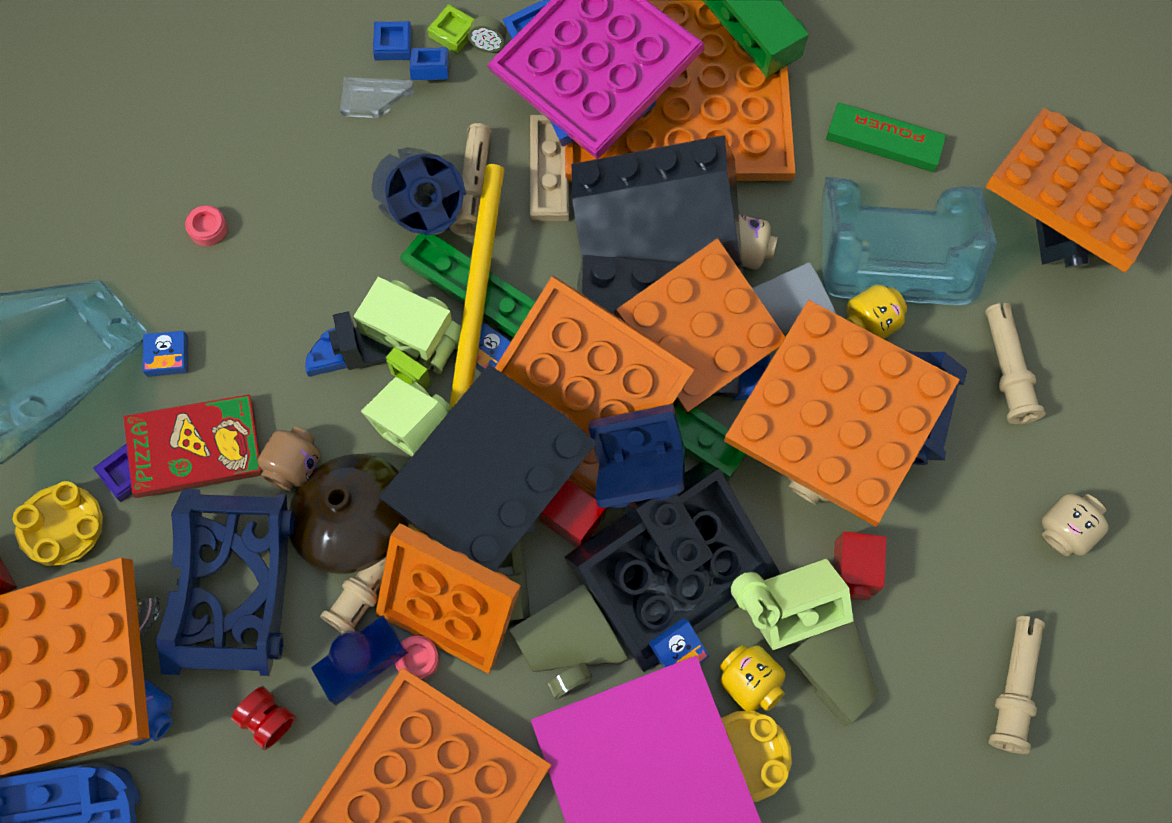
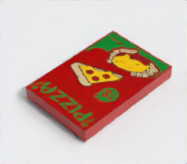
(192, 446)

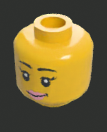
(878, 310)
(753, 678)

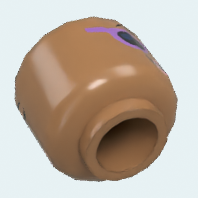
(289, 458)

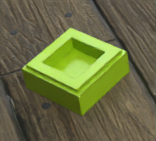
(451, 28)
(407, 368)

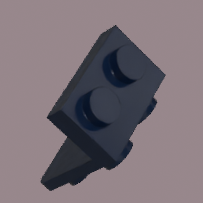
(638, 456)

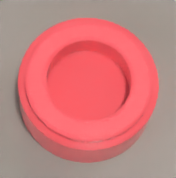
(206, 225)
(421, 659)

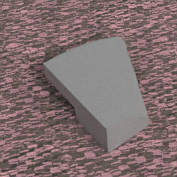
(788, 294)

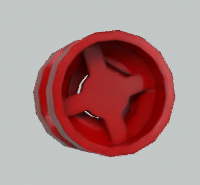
(263, 718)

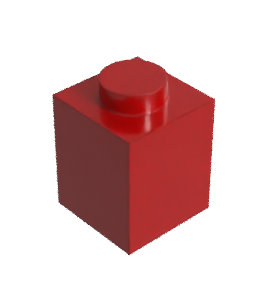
(573, 514)
(861, 563)

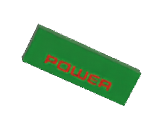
(886, 137)

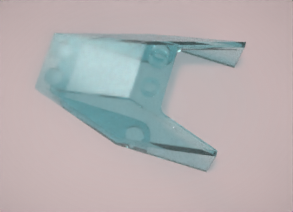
(56, 352)

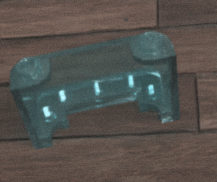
(918, 252)

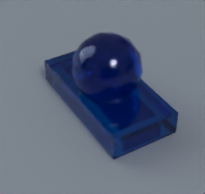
(358, 659)

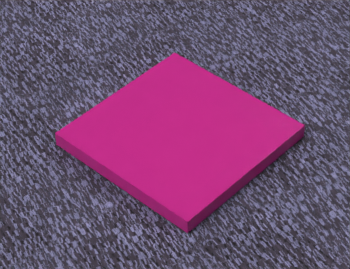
(595, 65)
(646, 754)

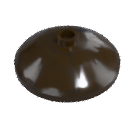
(355, 531)

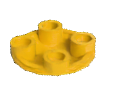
(58, 524)
(760, 751)

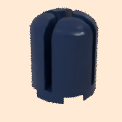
(438, 190)

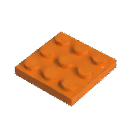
(707, 319)
(446, 598)

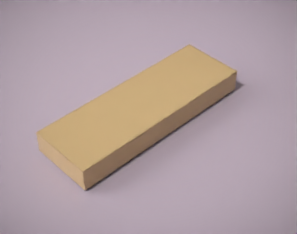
(547, 173)

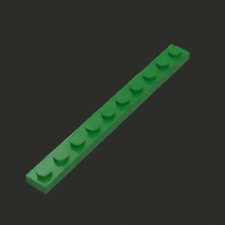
(507, 310)

